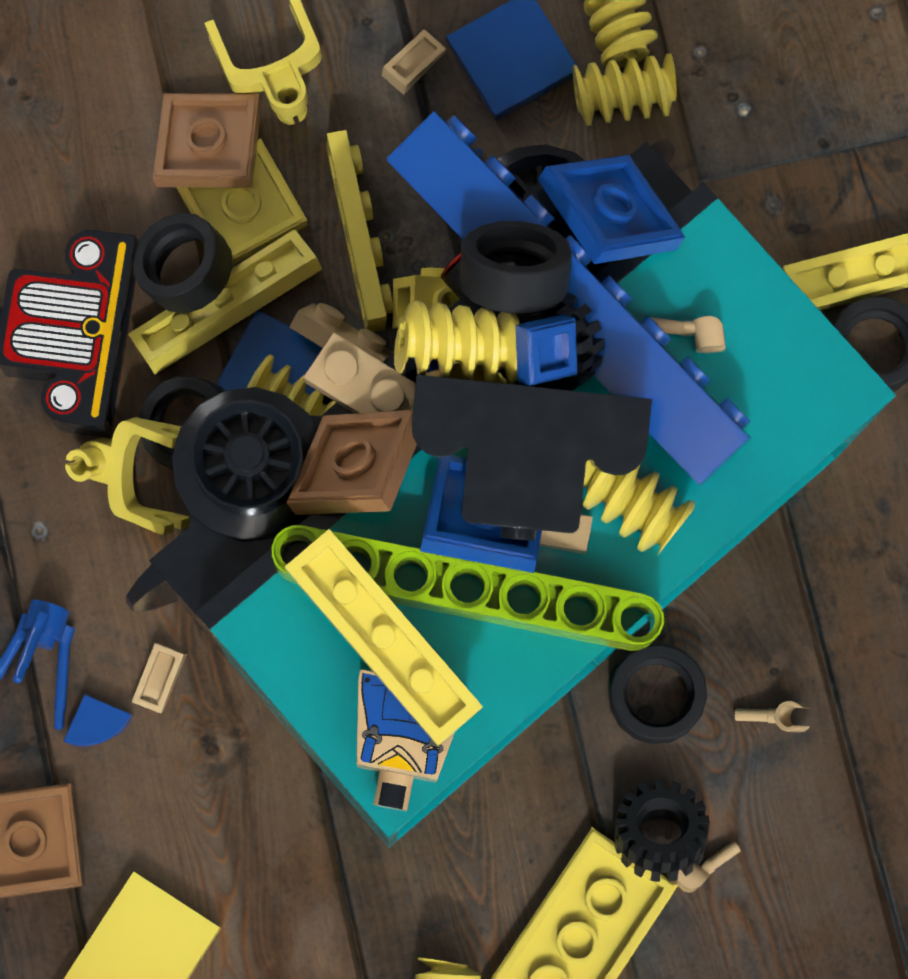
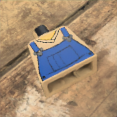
(393, 744)

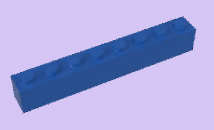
(635, 362)

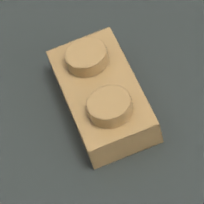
(322, 320)
(359, 379)

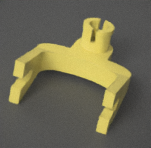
(278, 78)
(112, 464)

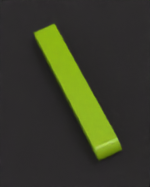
(496, 583)

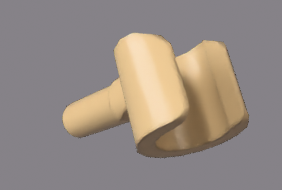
(707, 332)
(778, 715)
(701, 873)

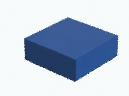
(546, 349)

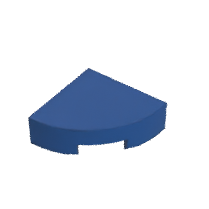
(96, 723)

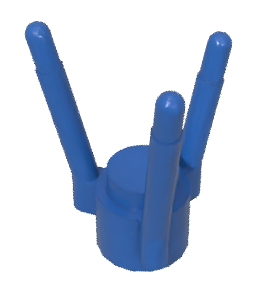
(42, 628)

